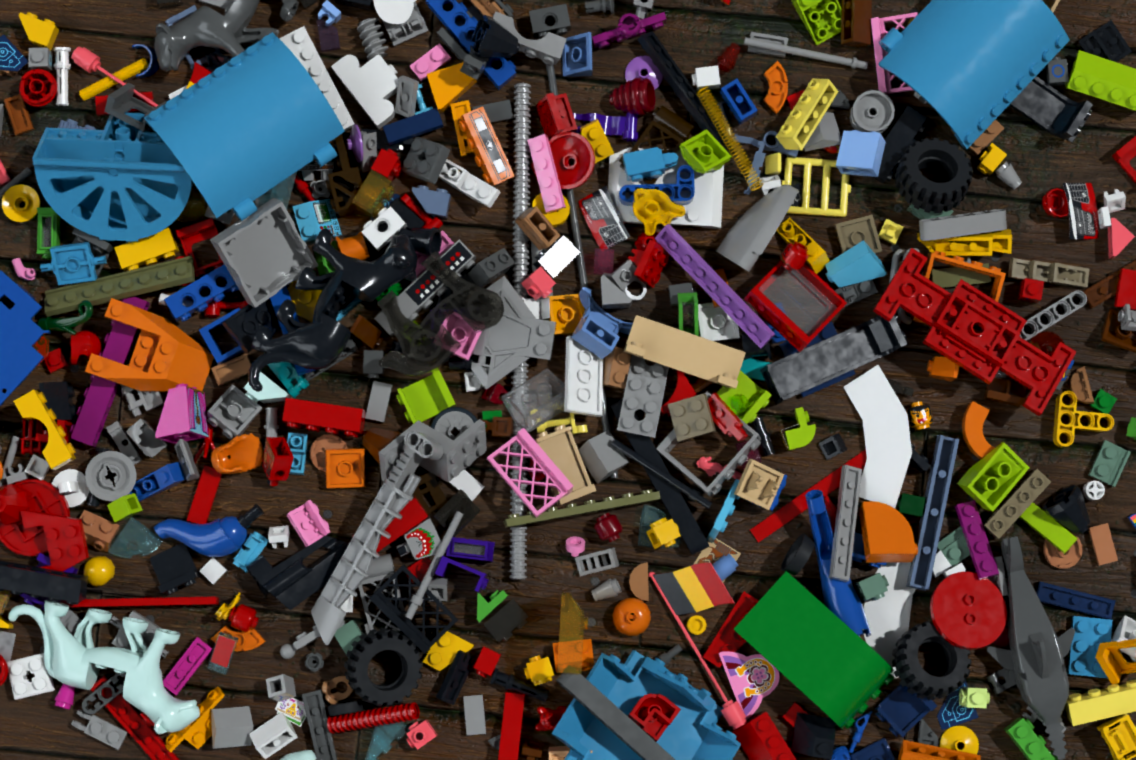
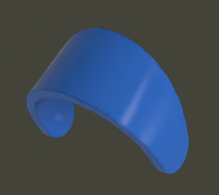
(153, 66)

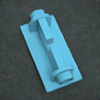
(254, 546)

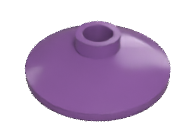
(643, 63)
(355, 143)

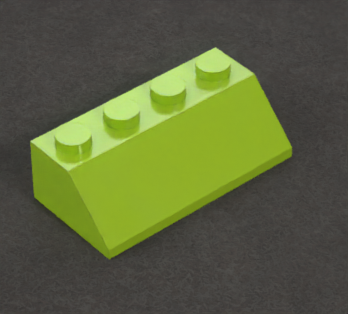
(1103, 79)

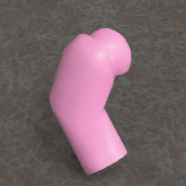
(23, 272)

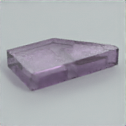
(328, 36)

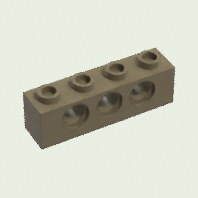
(1016, 503)

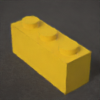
(147, 250)

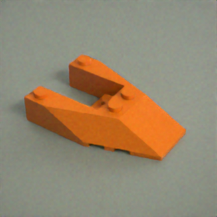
(161, 355)

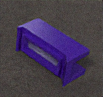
(470, 549)

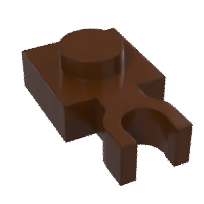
(500, 426)

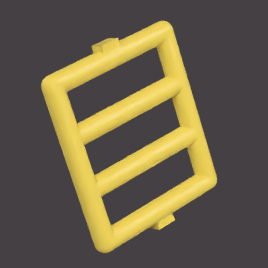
(826, 164)

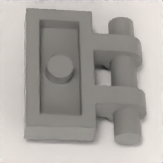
(148, 399)

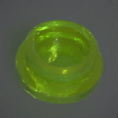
(739, 403)

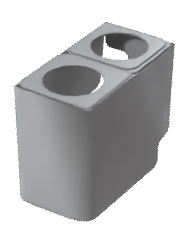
(145, 438)

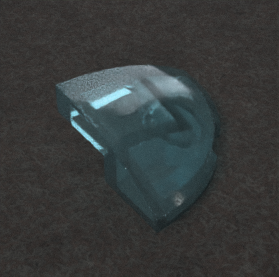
(650, 515)
(134, 540)

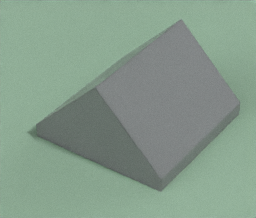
(612, 296)
(601, 457)

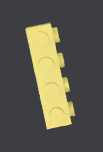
(807, 114)
(1102, 703)

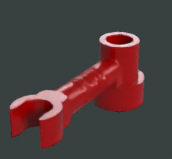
(429, 222)
(213, 310)

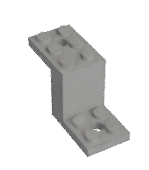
(456, 455)

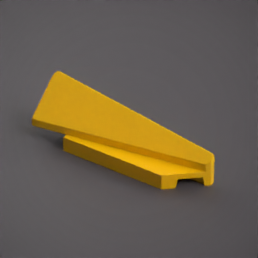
(972, 245)

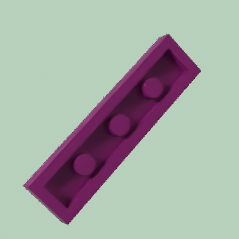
(976, 540)

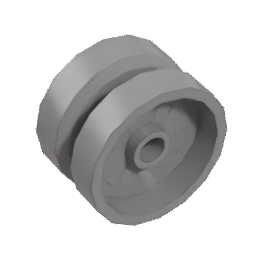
(876, 103)

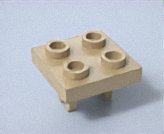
(759, 484)

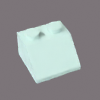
(270, 392)

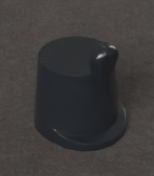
(424, 240)
(752, 350)

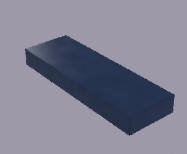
(413, 126)

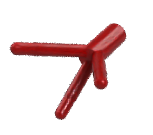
(205, 446)

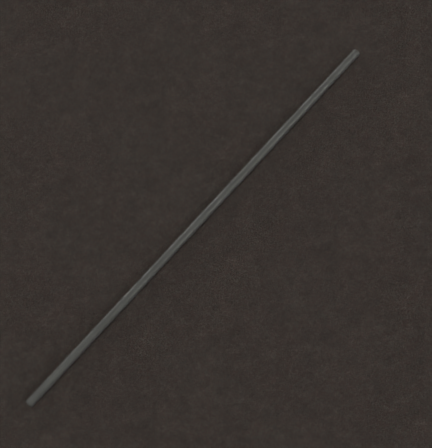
(578, 245)

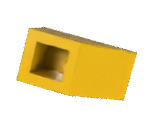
(38, 31)

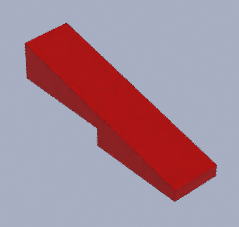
(511, 726)

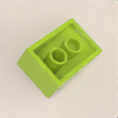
(993, 477)

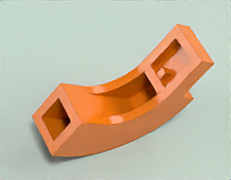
(973, 430)

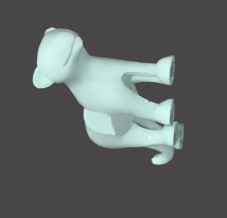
(78, 662)

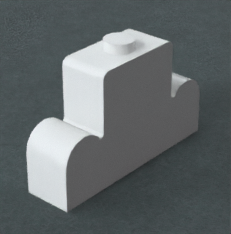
(370, 86)

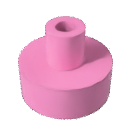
(575, 545)

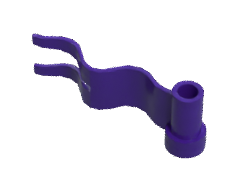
(613, 125)

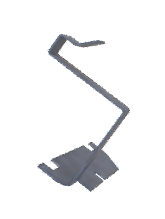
(758, 158)

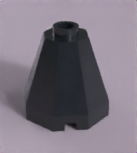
(493, 39)
(1068, 509)

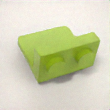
(756, 397)

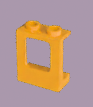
(1112, 660)

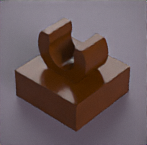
(532, 749)

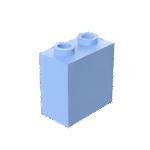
(860, 153)

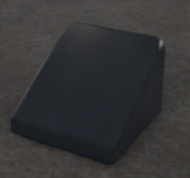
(832, 446)

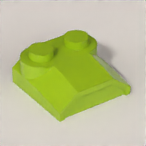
(704, 153)

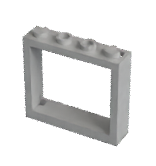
(740, 458)

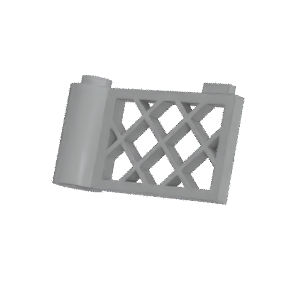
(379, 570)

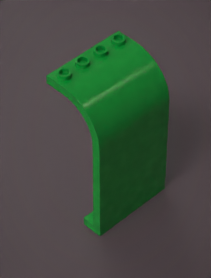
(815, 650)

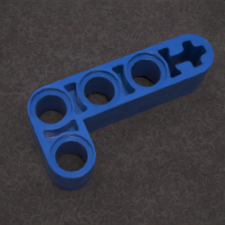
(674, 189)

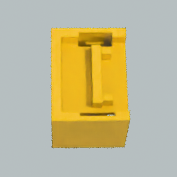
(1121, 738)

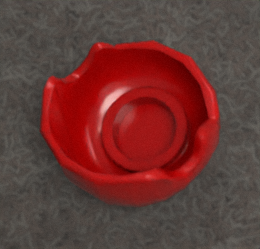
(1055, 203)

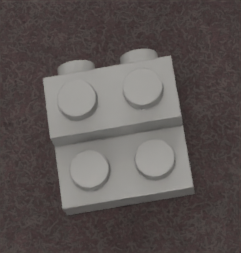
(233, 412)

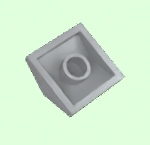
(825, 134)
(231, 727)

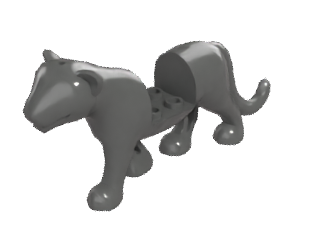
(213, 30)

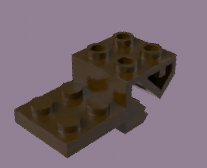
(352, 177)

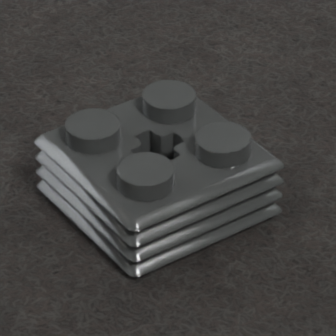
(425, 160)

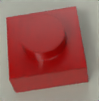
(56, 360)

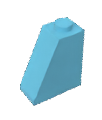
(855, 266)

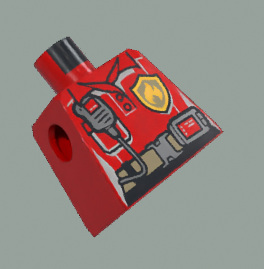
(277, 460)

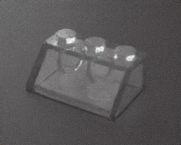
(536, 400)

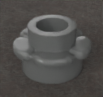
(309, 661)

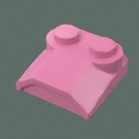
(463, 334)

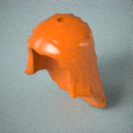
(245, 454)

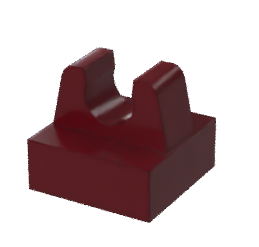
(492, 394)

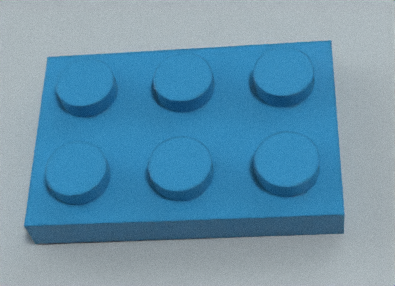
(1086, 640)

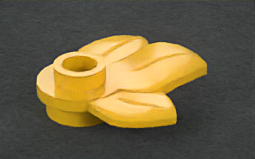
(224, 611)

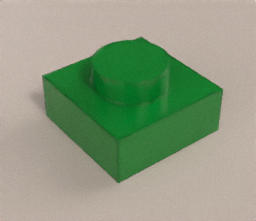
(1103, 402)

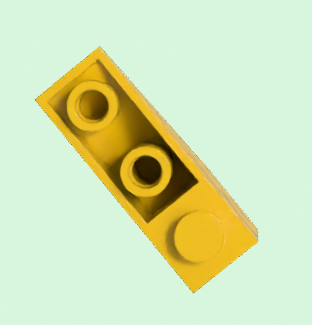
(792, 232)

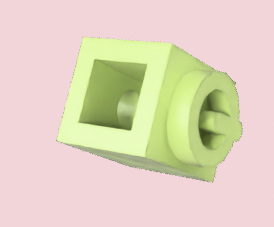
(974, 697)

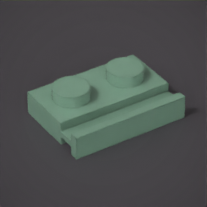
(1109, 463)
(954, 546)

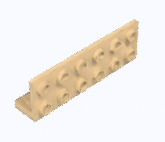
(684, 352)

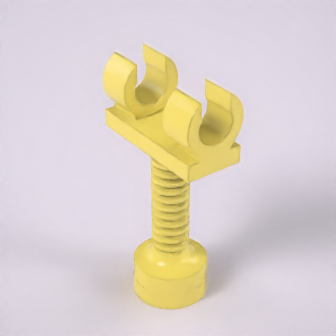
(567, 421)

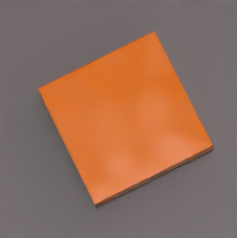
(345, 468)

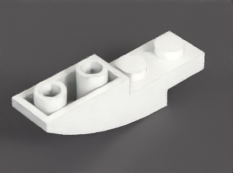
(468, 184)

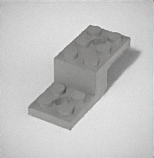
(642, 392)

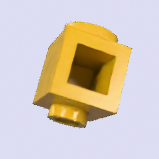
(663, 533)
(539, 670)

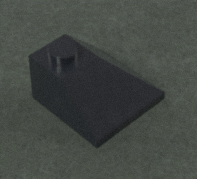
(813, 736)

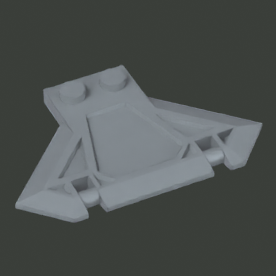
(512, 339)

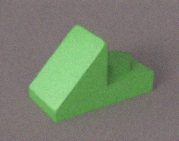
(484, 607)

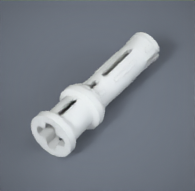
(62, 66)

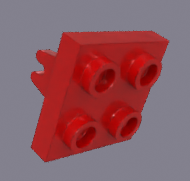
(649, 263)

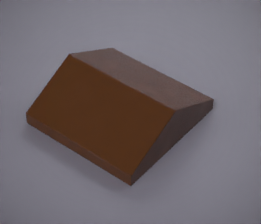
(1114, 335)

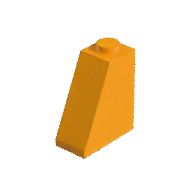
(449, 85)

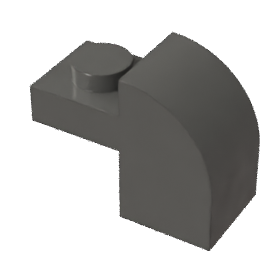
(474, 65)

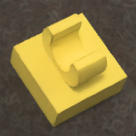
(890, 231)

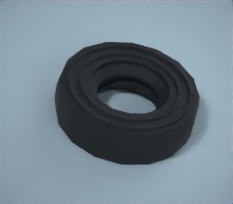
(345, 708)

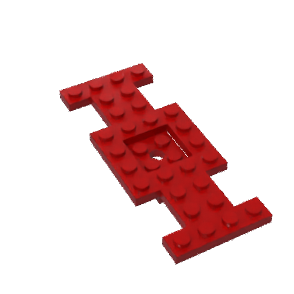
(956, 315)

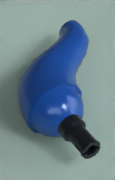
(213, 538)

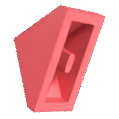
(1118, 238)

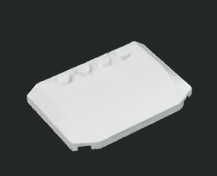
(702, 212)

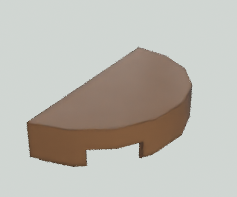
(1080, 386)
(639, 582)

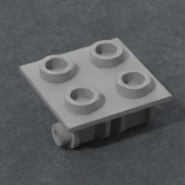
(411, 28)

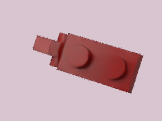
(726, 418)

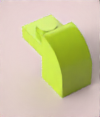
(803, 434)

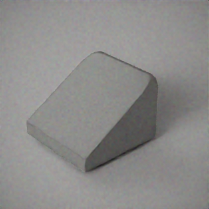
(439, 588)

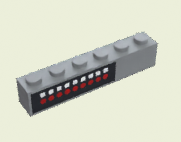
(427, 286)

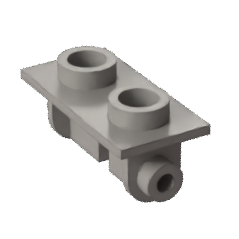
(369, 150)

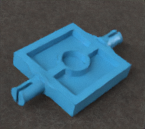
(73, 263)

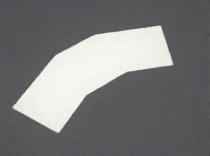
(885, 436)
(890, 614)

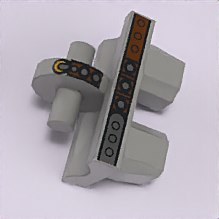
(308, 170)

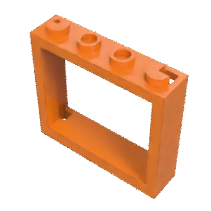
(974, 266)

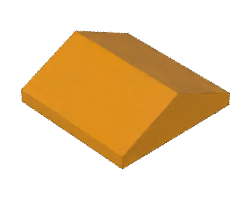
(567, 312)

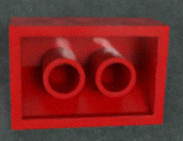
(762, 739)

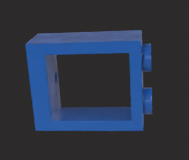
(211, 343)

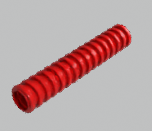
(373, 718)

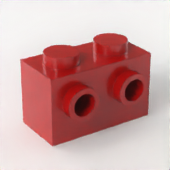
(387, 164)

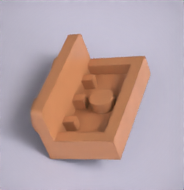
(98, 531)

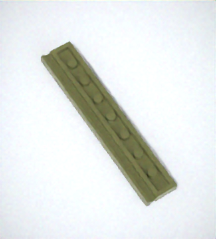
(120, 285)
(588, 507)

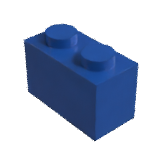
(738, 101)

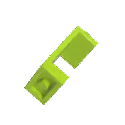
(426, 398)

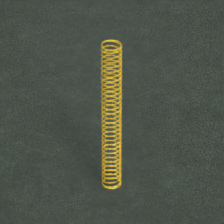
(716, 119)

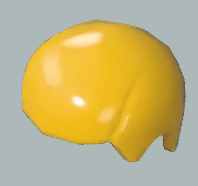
(99, 570)

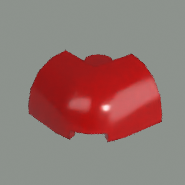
(654, 714)

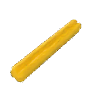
(107, 82)

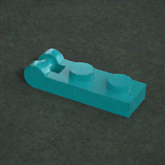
(286, 374)

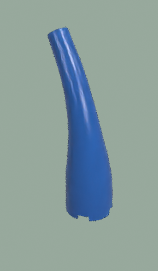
(837, 595)

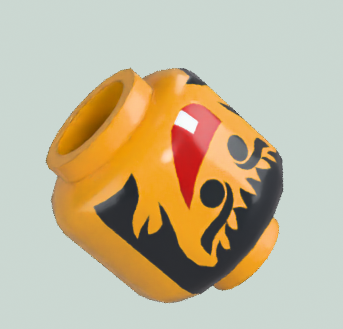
(919, 416)

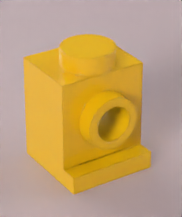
(991, 159)

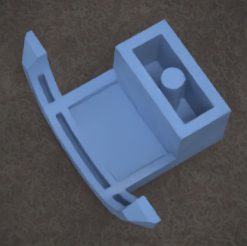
(597, 328)

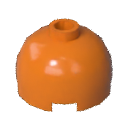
(622, 616)

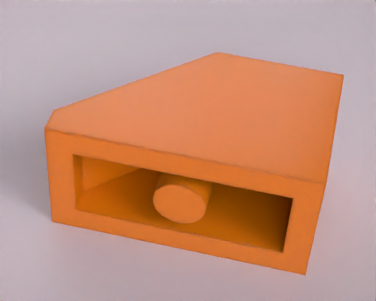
(942, 369)

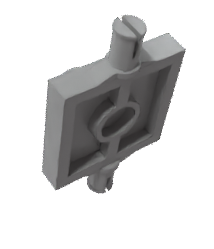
(121, 639)

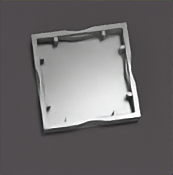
(263, 252)

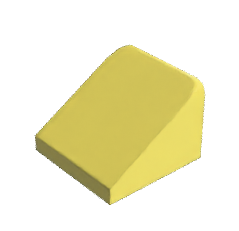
(773, 164)

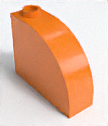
(886, 534)

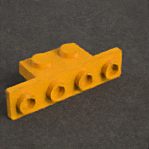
(201, 729)

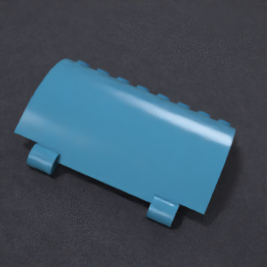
(973, 57)
(248, 126)

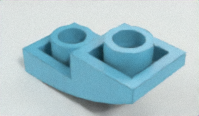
(298, 446)

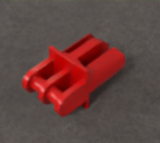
(29, 434)

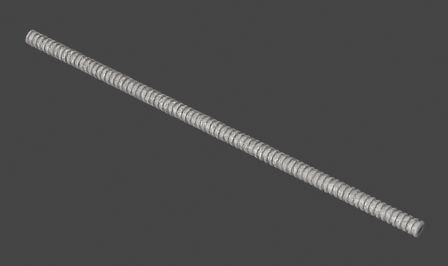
(520, 274)

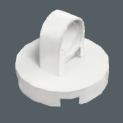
(73, 486)

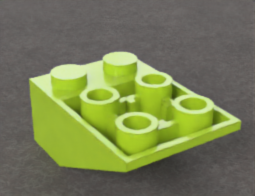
(820, 18)

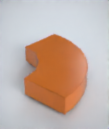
(778, 87)
(246, 641)

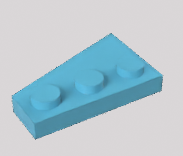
(727, 509)

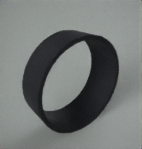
(798, 555)

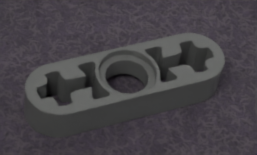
(92, 697)

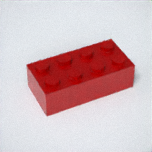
(324, 416)

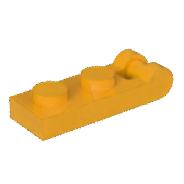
(458, 110)

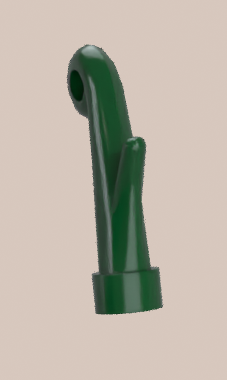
(64, 324)

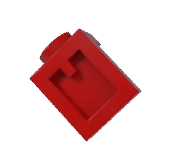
(420, 568)

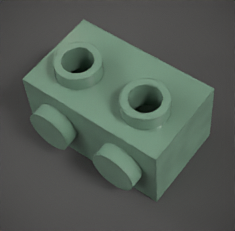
(872, 587)

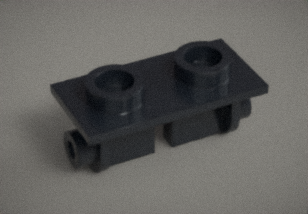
(215, 60)

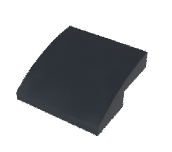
(1106, 43)

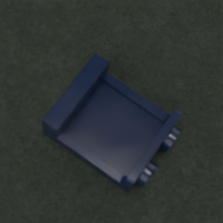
(903, 710)

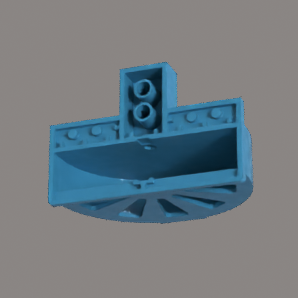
(111, 179)

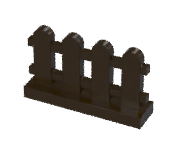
(433, 487)

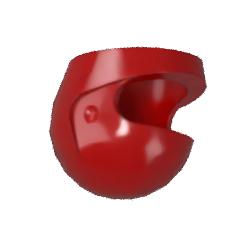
(84, 343)

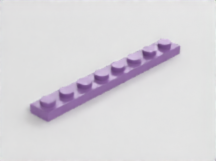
(714, 286)

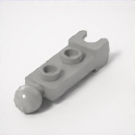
(288, 651)

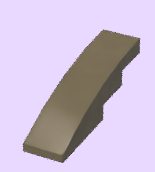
(1049, 272)

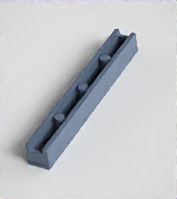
(933, 512)

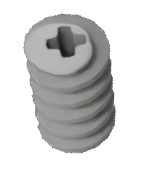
(371, 38)

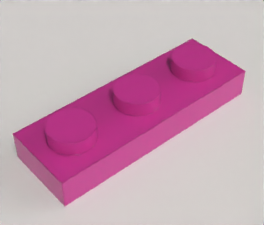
(187, 666)

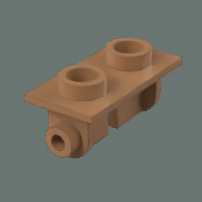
(487, 7)

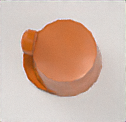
(353, 246)

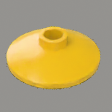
(12, 199)
(957, 734)

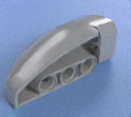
(756, 227)

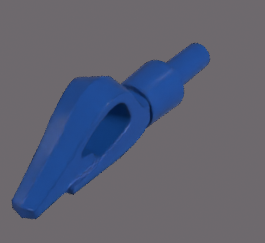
(859, 730)

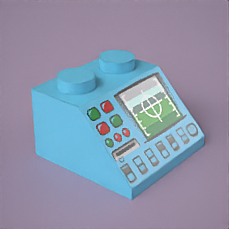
(314, 217)

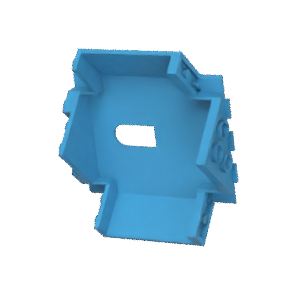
(688, 737)

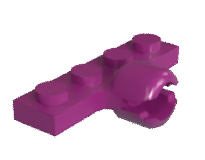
(629, 27)

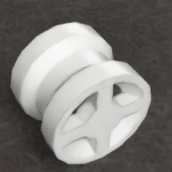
(1098, 490)

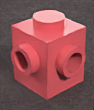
(538, 284)
(420, 734)

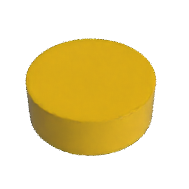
(696, 625)

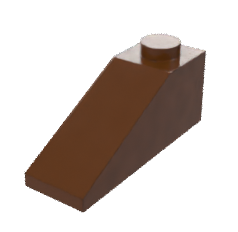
(366, 333)

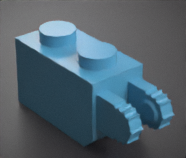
(647, 163)

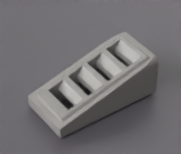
(612, 555)

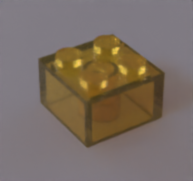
(373, 194)

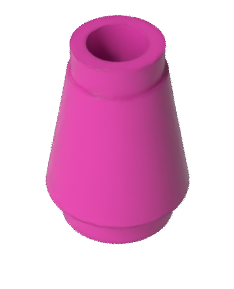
(65, 697)

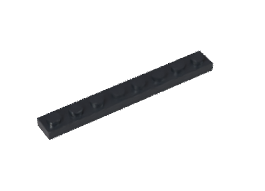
(682, 88)

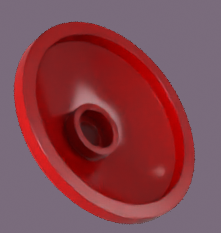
(572, 146)

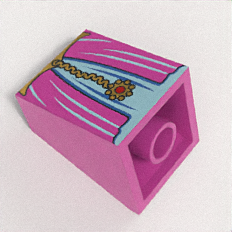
(183, 415)

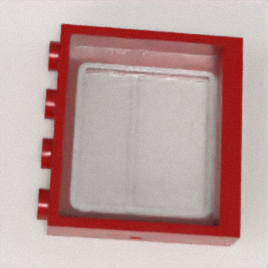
(795, 303)

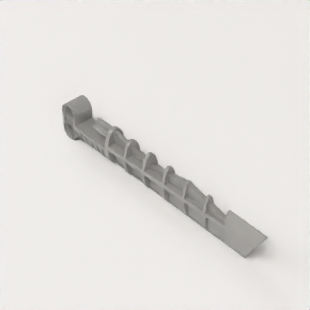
(359, 555)

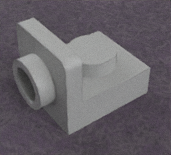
(1127, 318)

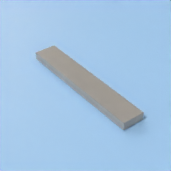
(845, 523)

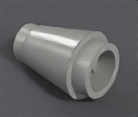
(1008, 175)
(606, 590)

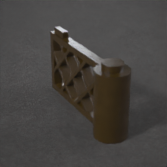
(669, 124)

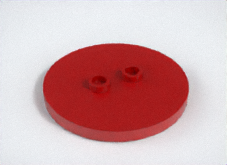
(43, 498)
(968, 610)

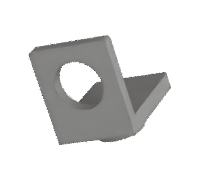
(623, 275)

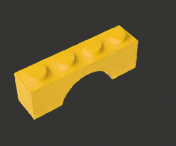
(57, 450)

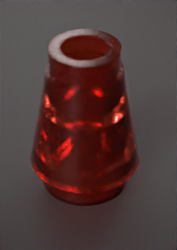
(729, 57)

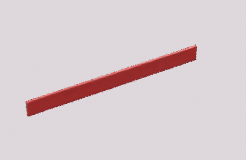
(799, 504)

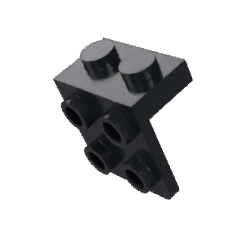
(174, 569)

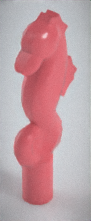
(713, 467)

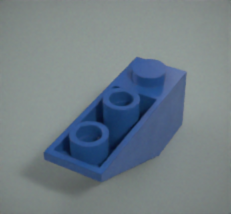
(158, 481)

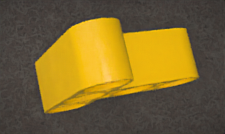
(1074, 420)

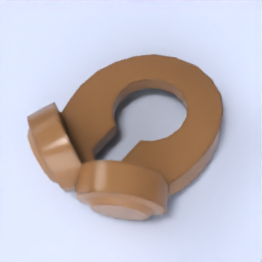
(328, 685)

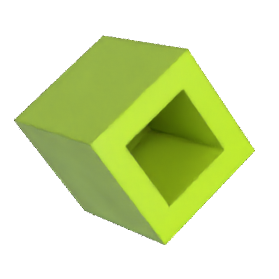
(124, 507)

